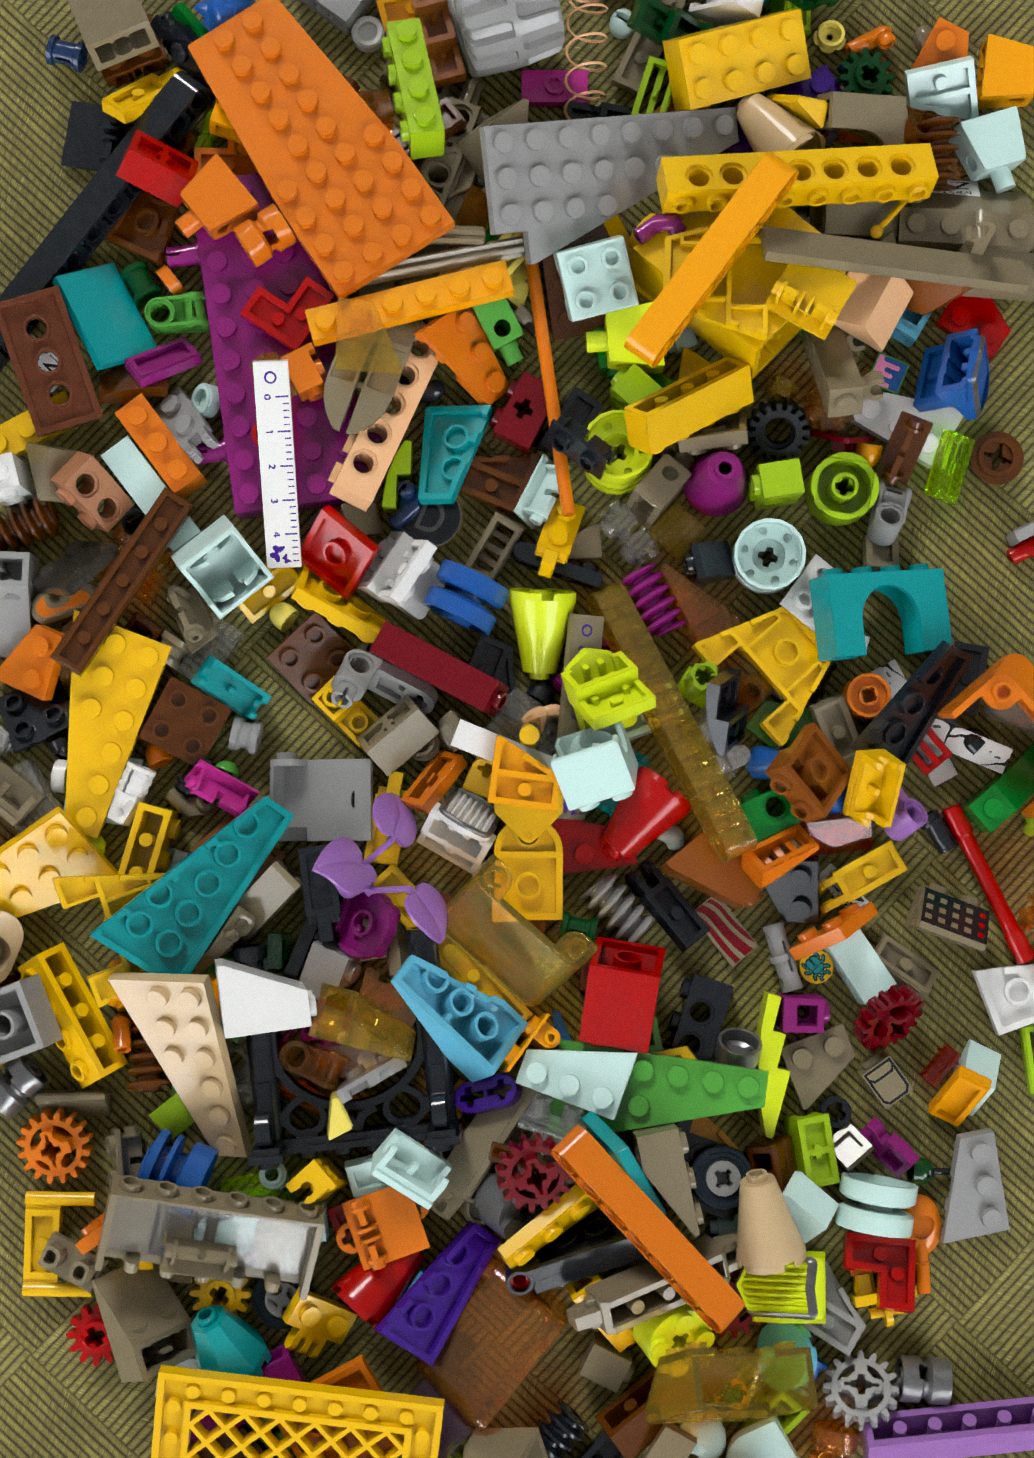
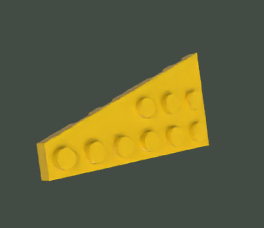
(106, 721)

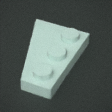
(579, 1077)

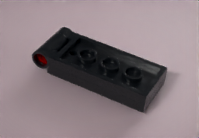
(578, 1253)

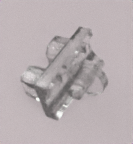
(538, 1119)

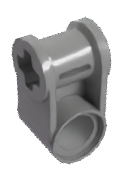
(888, 514)

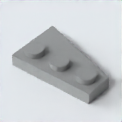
(976, 1189)

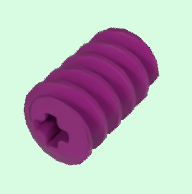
(652, 601)

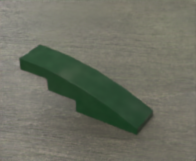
(661, 23)

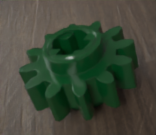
(862, 66)

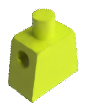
(612, 340)

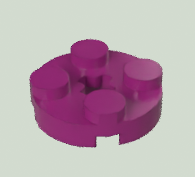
(381, 929)

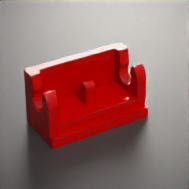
(157, 168)

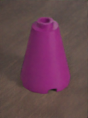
(717, 483)

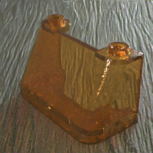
(493, 1346)

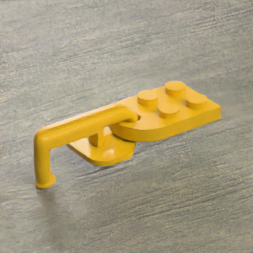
(539, 861)

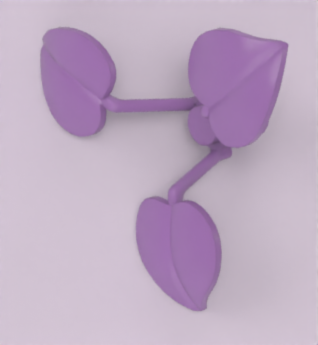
(344, 867)

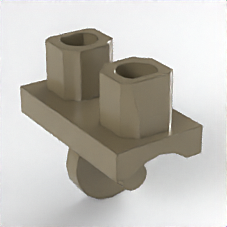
(66, 1261)

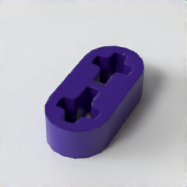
(489, 1101)

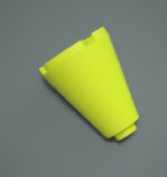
(541, 627)

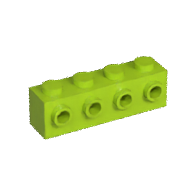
(415, 88)

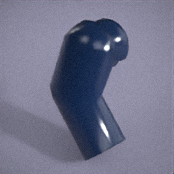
(408, 505)

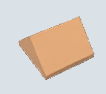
(874, 308)

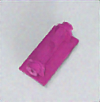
(213, 783)

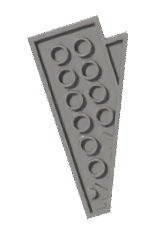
(581, 172)

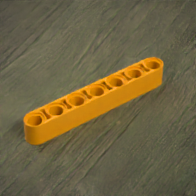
(711, 259)

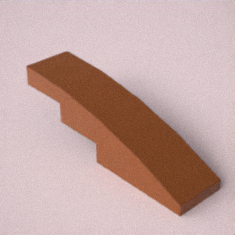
(440, 41)

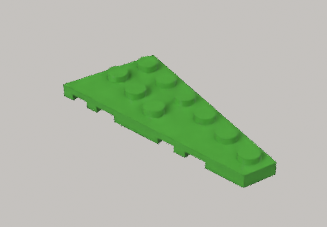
(677, 1089)

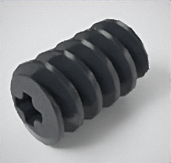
(561, 1430)

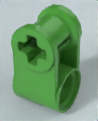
(181, 313)

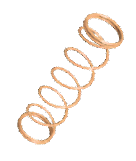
(590, 3)

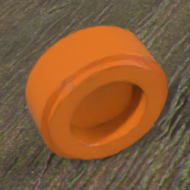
(170, 280)

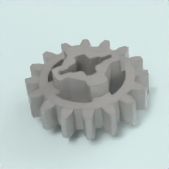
(874, 1390)

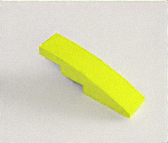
(769, 1059)

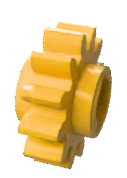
(232, 1299)

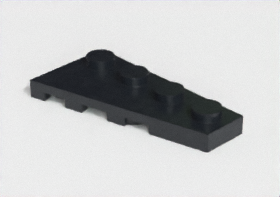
(915, 706)

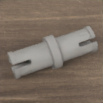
(781, 957)

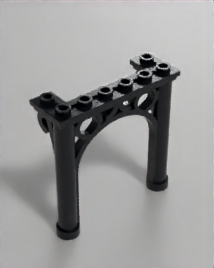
(273, 1145)

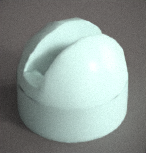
(618, 27)

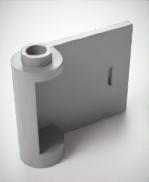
(323, 797)

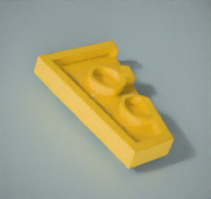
(351, 614)

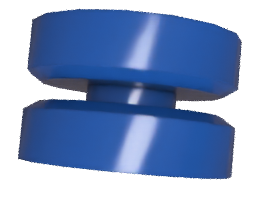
(468, 593)

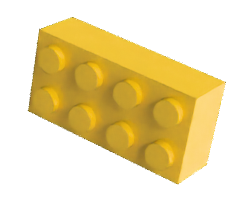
(737, 59)

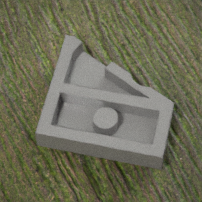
(361, 1078)
(842, 1321)

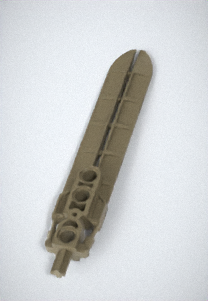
(379, 388)

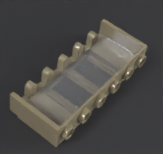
(271, 1234)

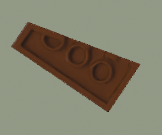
(149, 220)

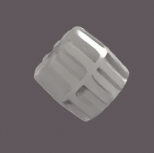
(506, 33)

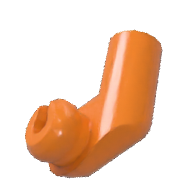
(121, 1028)

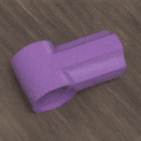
(907, 819)

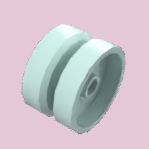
(876, 1204)

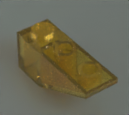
(357, 1022)

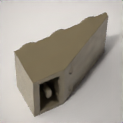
(661, 1157)
(143, 1322)

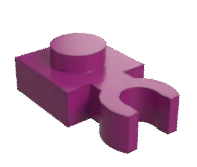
(890, 1150)

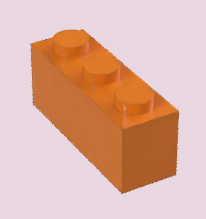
(160, 446)

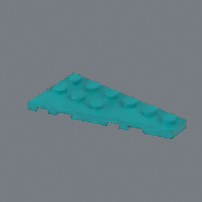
(185, 908)

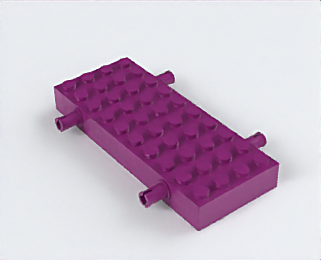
(228, 285)

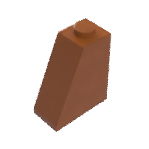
(703, 871)

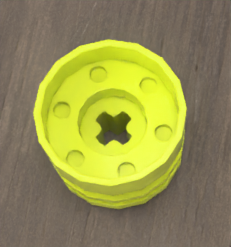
(622, 474)

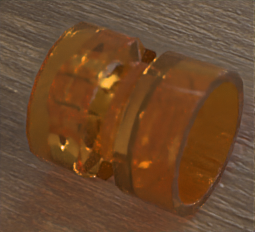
(833, 1440)

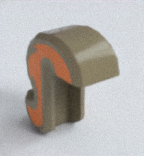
(54, 611)

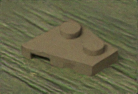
(817, 1061)

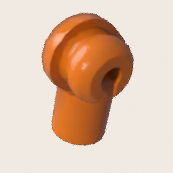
(880, 36)

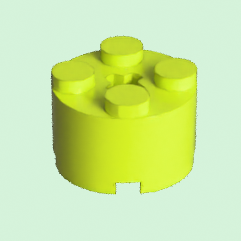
(671, 1331)

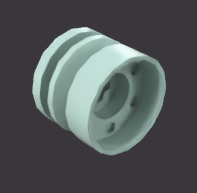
(785, 547)

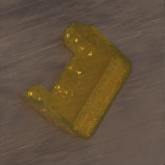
(731, 1386)

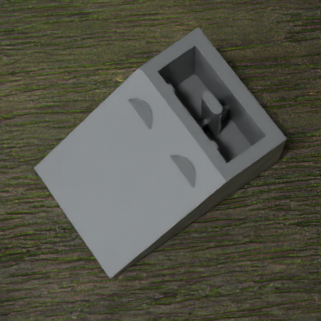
(16, 597)

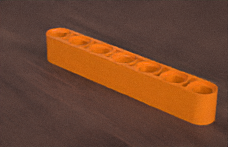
(648, 1228)

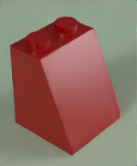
(621, 995)

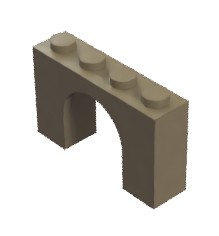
(878, 122)

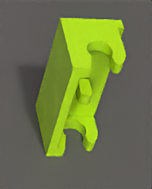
(813, 1147)

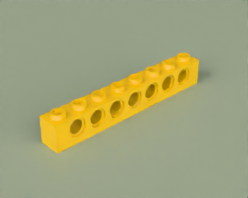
(824, 177)

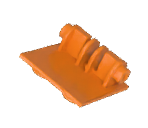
(384, 1227)

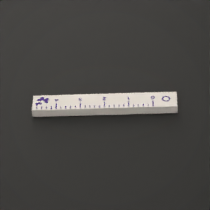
(277, 463)

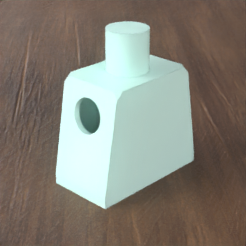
(991, 147)

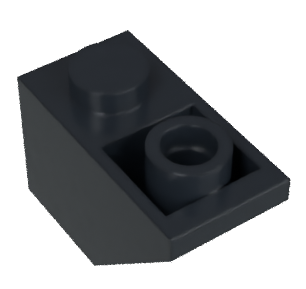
(708, 563)

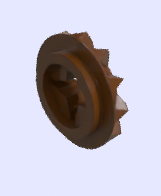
(1010, 452)

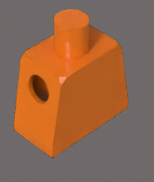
(215, 201)

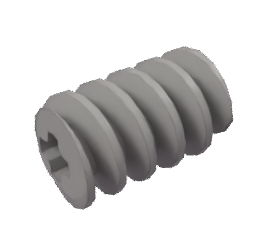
(618, 908)

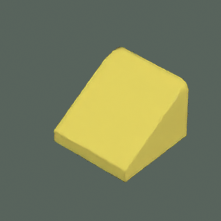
(338, 1118)

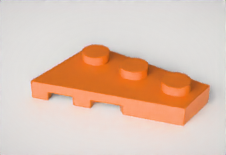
(466, 351)

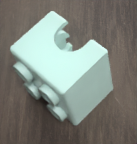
(596, 278)
(222, 566)
(595, 766)

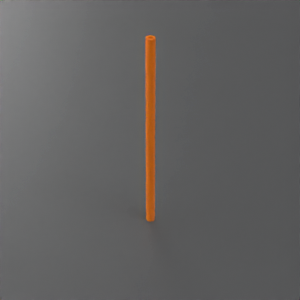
(549, 383)

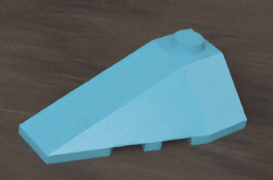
(465, 1023)

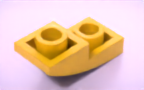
(352, 719)

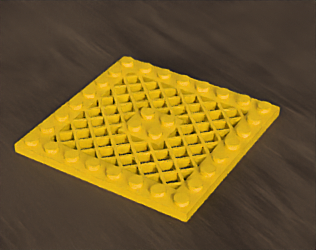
(283, 1403)

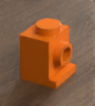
(306, 373)

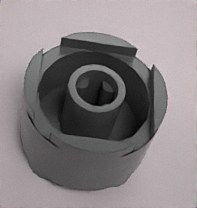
(498, 1212)

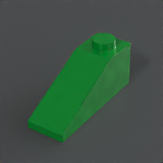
(1002, 794)

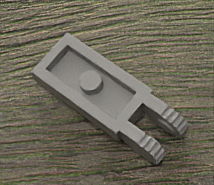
(186, 423)

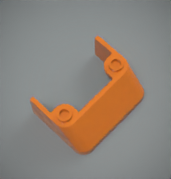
(1000, 686)

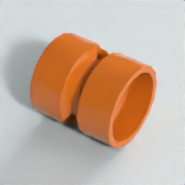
(254, 242)
(866, 695)

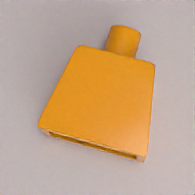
(1005, 73)

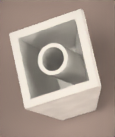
(260, 1000)

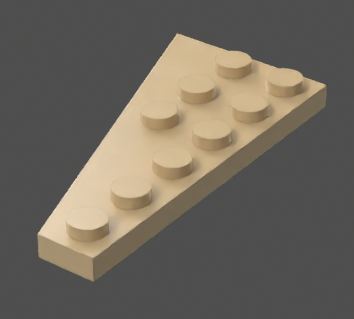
(187, 1038)

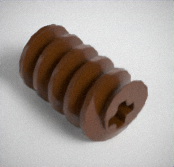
(938, 134)
(28, 523)
(149, 1070)

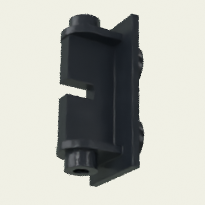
(568, 437)

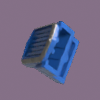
(955, 375)

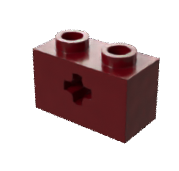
(523, 432)

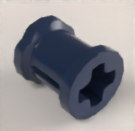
(66, 53)

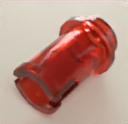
(940, 1065)

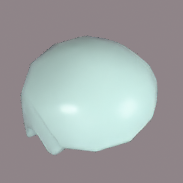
(710, 1438)

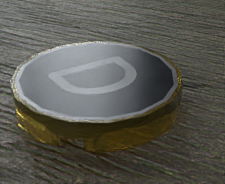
(437, 523)

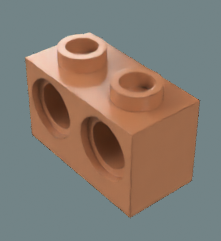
(95, 487)

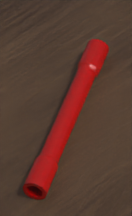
(1012, 932)

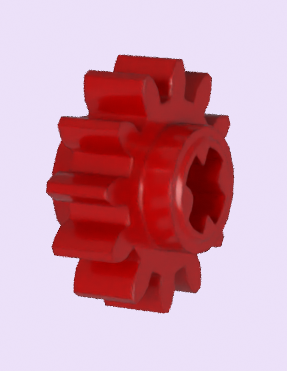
(85, 1340)

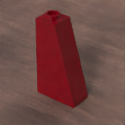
(440, 669)

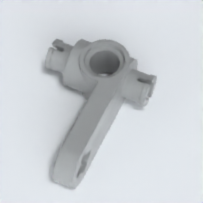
(365, 671)

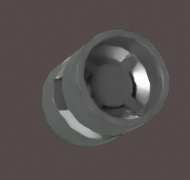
(738, 1047)
(20, 1080)
(935, 1380)

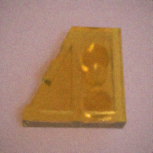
(363, 340)

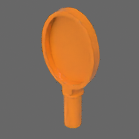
(927, 1235)

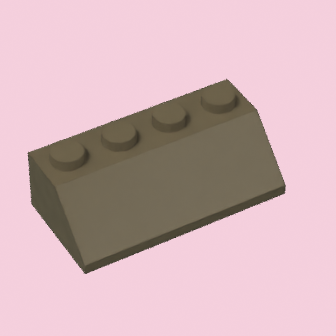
(944, 218)

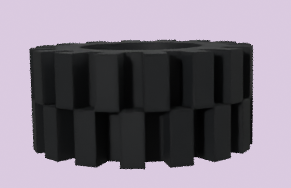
(772, 410)

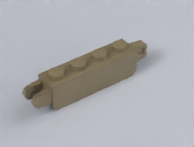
(470, 1157)
(642, 1292)

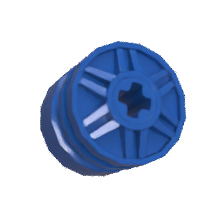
(173, 1165)

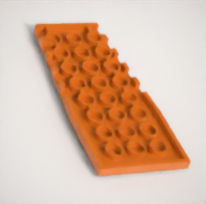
(318, 148)

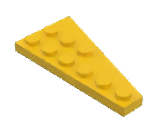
(38, 854)

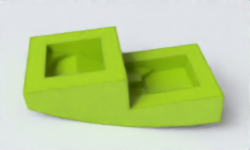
(399, 470)

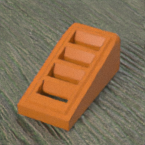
(764, 870)

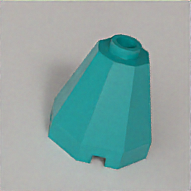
(228, 1343)

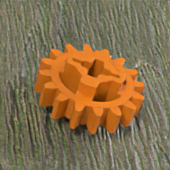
(63, 1133)

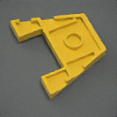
(718, 309)
(783, 654)
(114, 893)

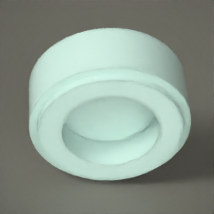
(206, 399)

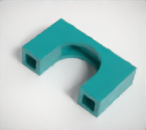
(840, 601)

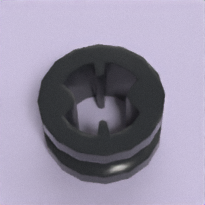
(844, 1106)

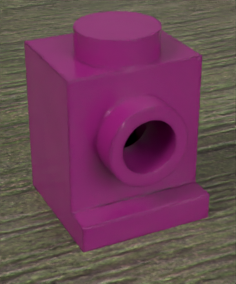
(811, 1022)

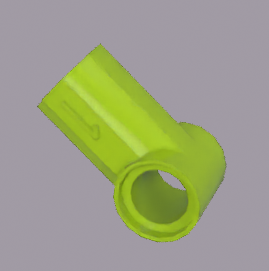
(694, 682)

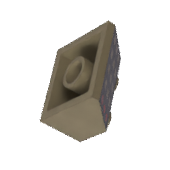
(949, 917)

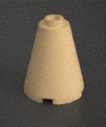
(774, 128)
(766, 1227)

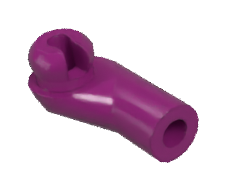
(657, 224)

